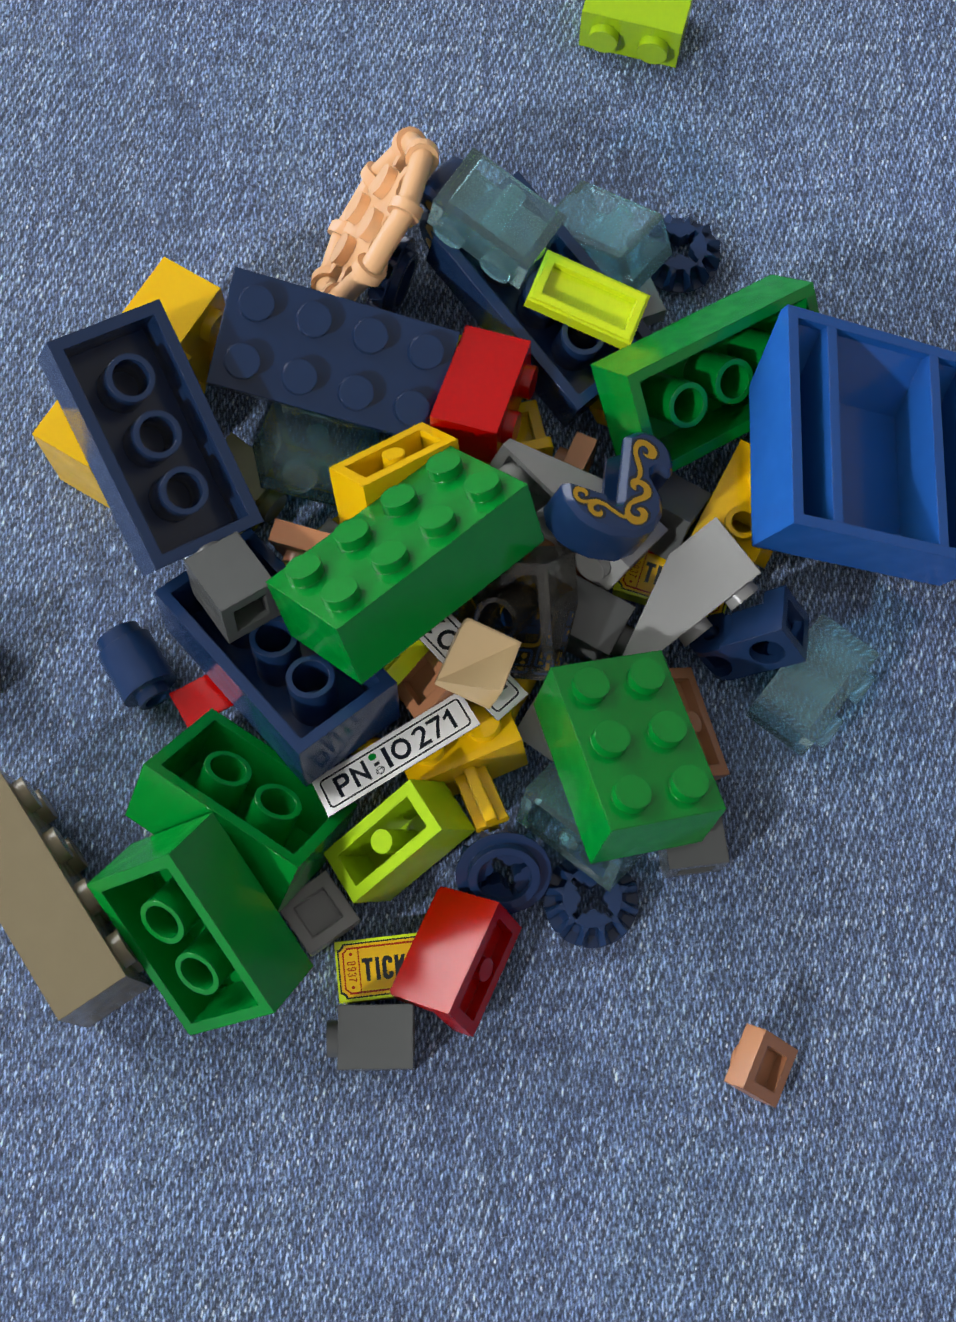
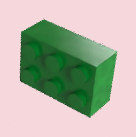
(627, 756)
(253, 795)
(201, 926)

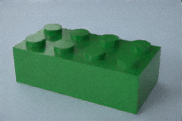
(696, 374)
(406, 562)

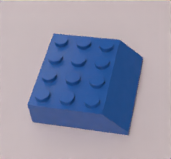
(854, 448)

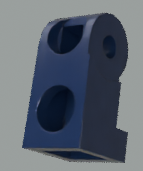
(755, 637)

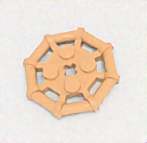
(377, 216)

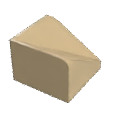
(478, 663)

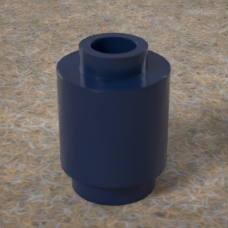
(135, 665)

